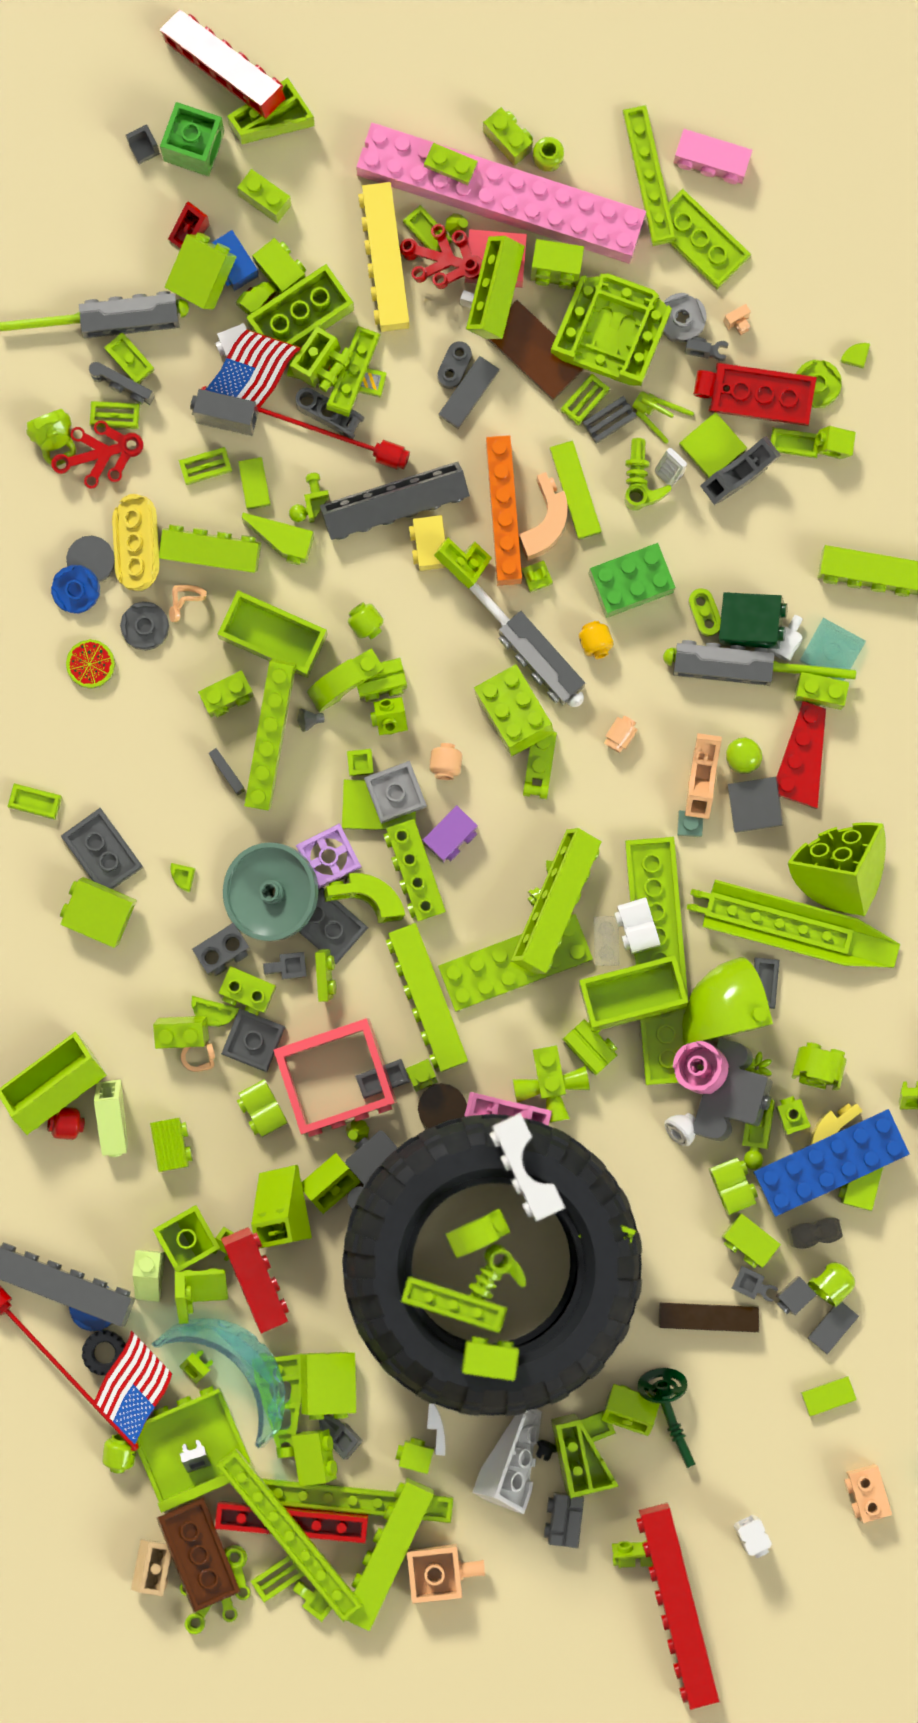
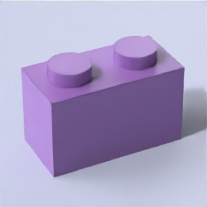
(451, 834)

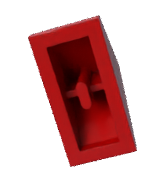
(189, 222)

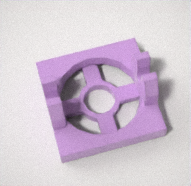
(335, 832)

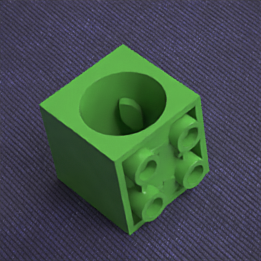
(192, 139)

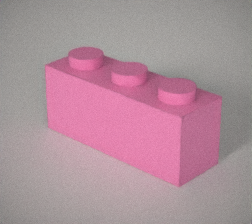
(712, 156)

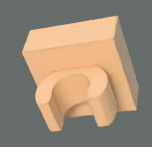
(738, 319)

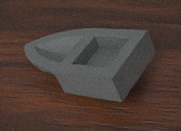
(344, 1437)

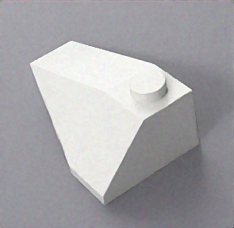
(507, 1470)

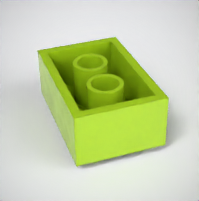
(513, 710)

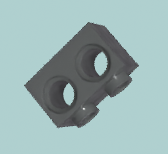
(218, 944)

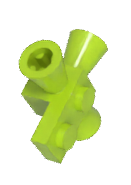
(551, 1082)

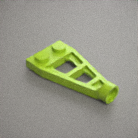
(291, 1372)

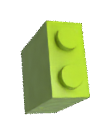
(200, 271)
(97, 911)
(328, 1384)

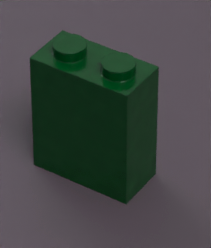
(752, 620)

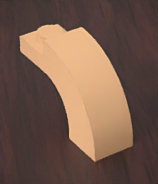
(702, 776)

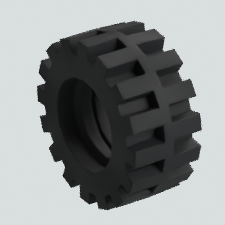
(89, 1347)

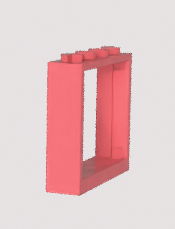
(358, 1113)

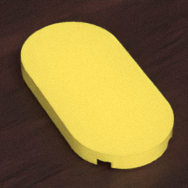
(135, 542)

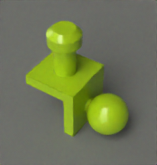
(313, 501)

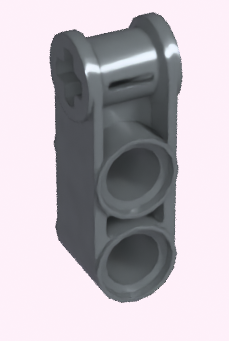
(336, 422)

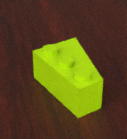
(579, 1459)

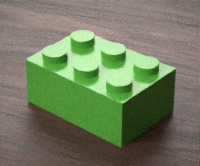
(631, 580)

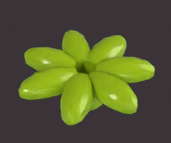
(762, 1064)

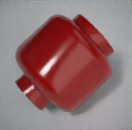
(66, 1124)

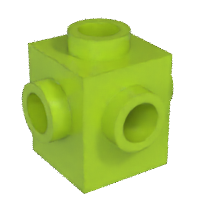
(389, 716)

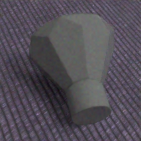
(308, 719)

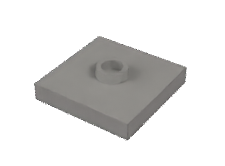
(395, 792)

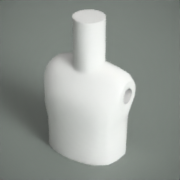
(792, 640)

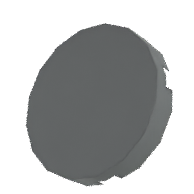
(93, 554)
(144, 626)

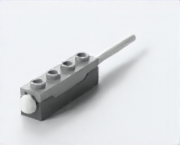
(536, 653)

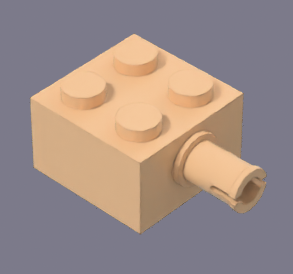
(438, 1573)

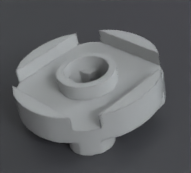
(694, 324)

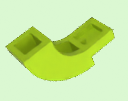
(343, 679)
(372, 891)

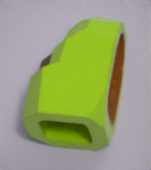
(256, 297)

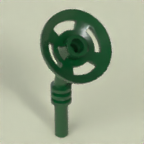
(662, 1396)

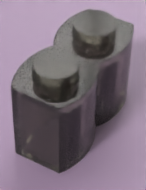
(822, 1230)

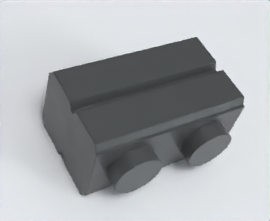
(565, 1520)

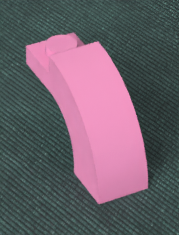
(482, 1104)

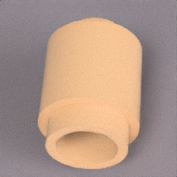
(620, 734)

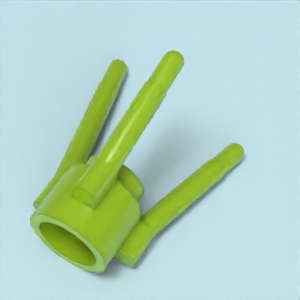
(648, 403)

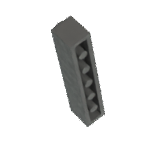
(395, 501)
(65, 1287)

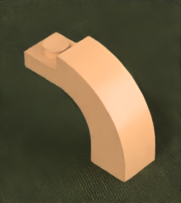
(545, 536)

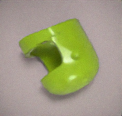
(743, 755)
(833, 1283)

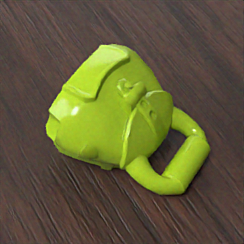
(51, 433)

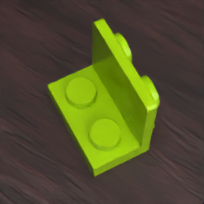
(196, 1287)

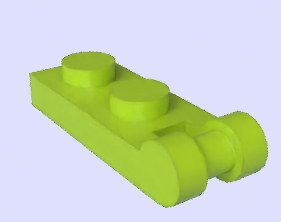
(540, 767)

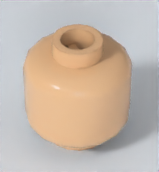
(445, 761)

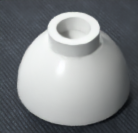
(681, 1128)

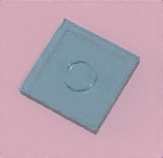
(832, 647)

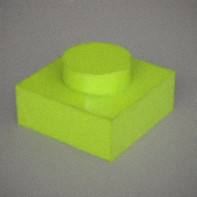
(360, 762)

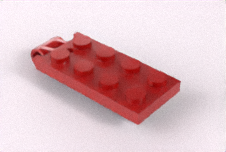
(757, 393)

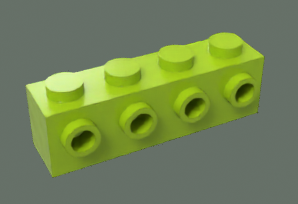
(495, 294)
(210, 550)
(416, 870)

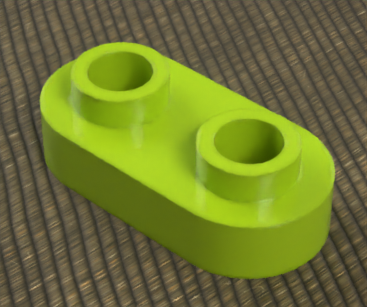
(705, 613)

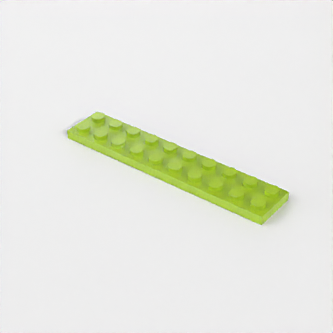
(654, 876)

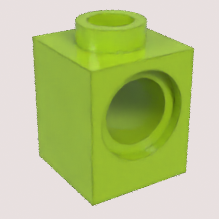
(835, 442)

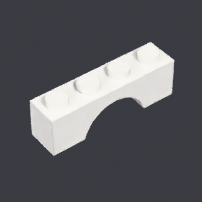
(512, 1137)

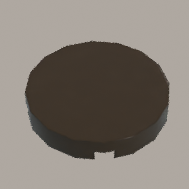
(441, 1104)

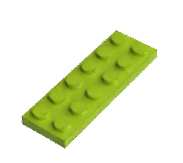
(492, 972)

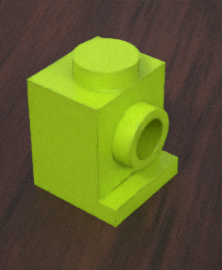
(421, 1075)
(792, 1125)

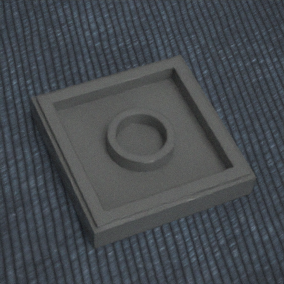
(755, 804)
(253, 1040)

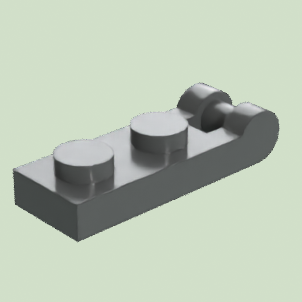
(121, 383)

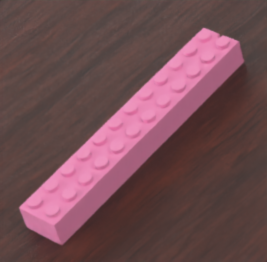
(505, 195)

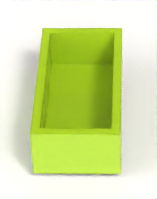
(272, 633)
(633, 993)
(51, 1083)

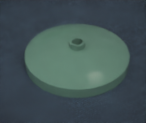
(250, 889)

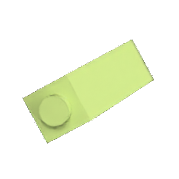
(111, 1118)
(148, 1274)

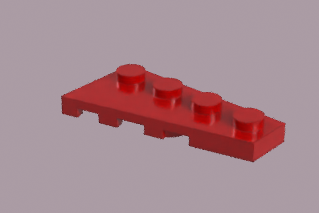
(802, 760)

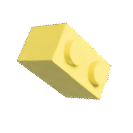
(428, 535)

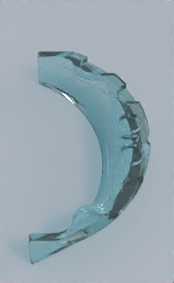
(249, 1356)

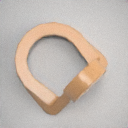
(174, 611)
(209, 1065)

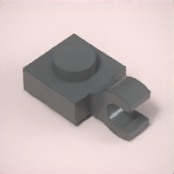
(701, 348)
(290, 966)

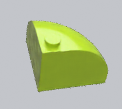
(842, 867)
(726, 1003)

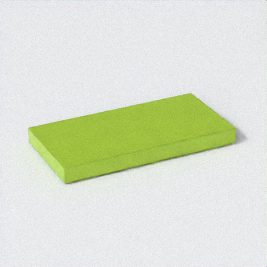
(704, 241)

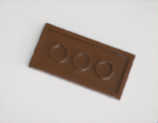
(529, 347)
(198, 1555)

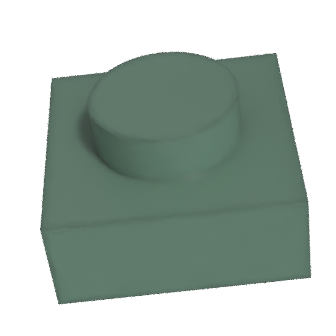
(689, 825)

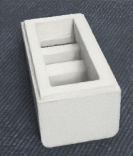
(670, 467)

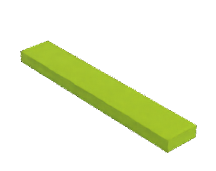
(649, 175)

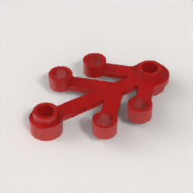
(443, 259)
(102, 453)

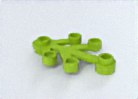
(226, 1603)

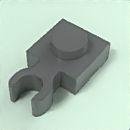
(750, 1284)

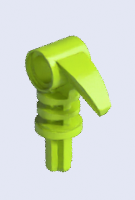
(637, 482)
(495, 1271)

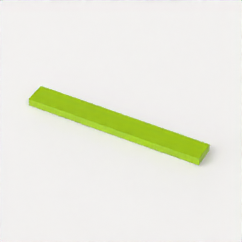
(350, 1499)
(289, 1535)

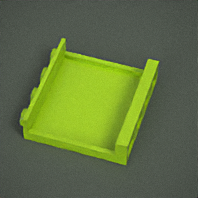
(164, 1435)

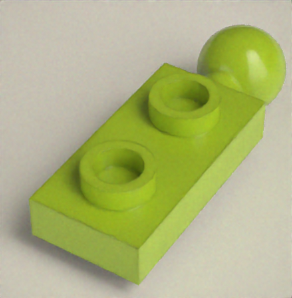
(758, 1137)

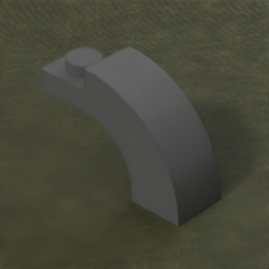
(741, 471)

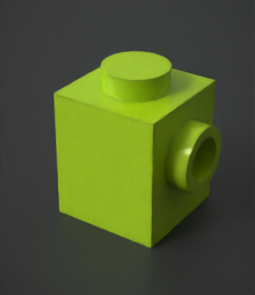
(415, 1455)

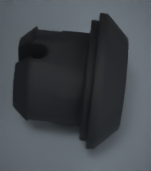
(546, 1449)

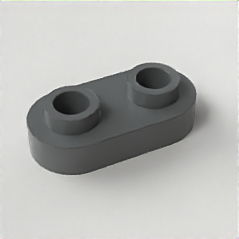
(455, 364)

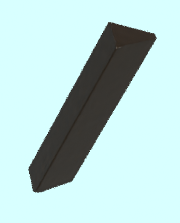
(708, 1317)

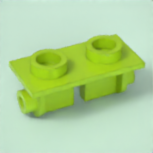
(626, 1552)

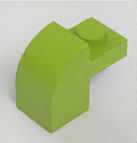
(478, 1233)

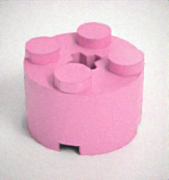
(714, 1070)

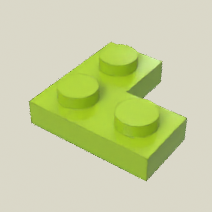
(466, 565)

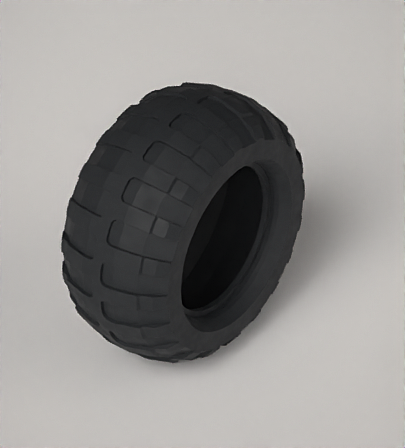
(561, 1350)

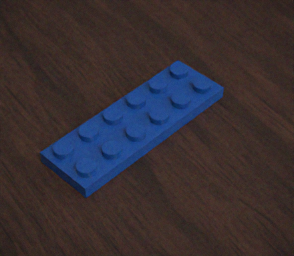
(831, 1163)

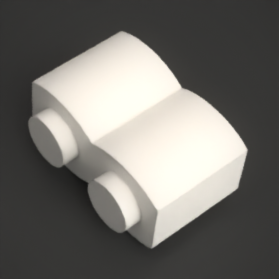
(637, 925)

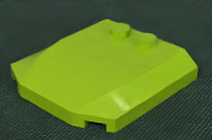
(612, 328)

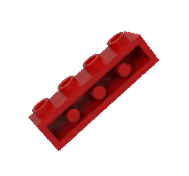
(255, 1280)

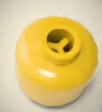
(596, 639)

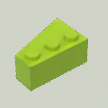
(286, 118)

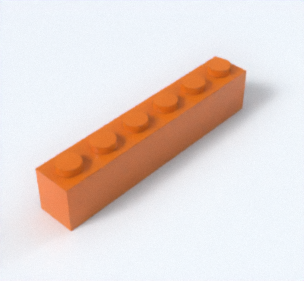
(503, 510)

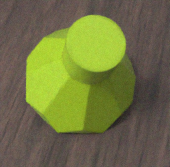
(456, 222)
(357, 1130)

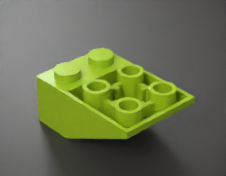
(280, 1208)

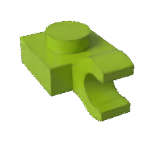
(314, 1601)

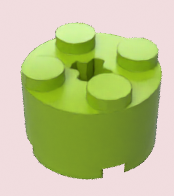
(819, 1066)

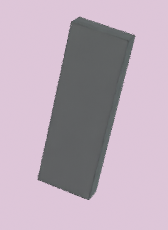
(468, 392)

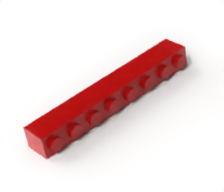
(678, 1605)

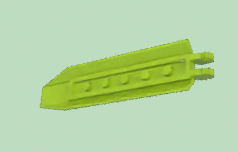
(794, 926)

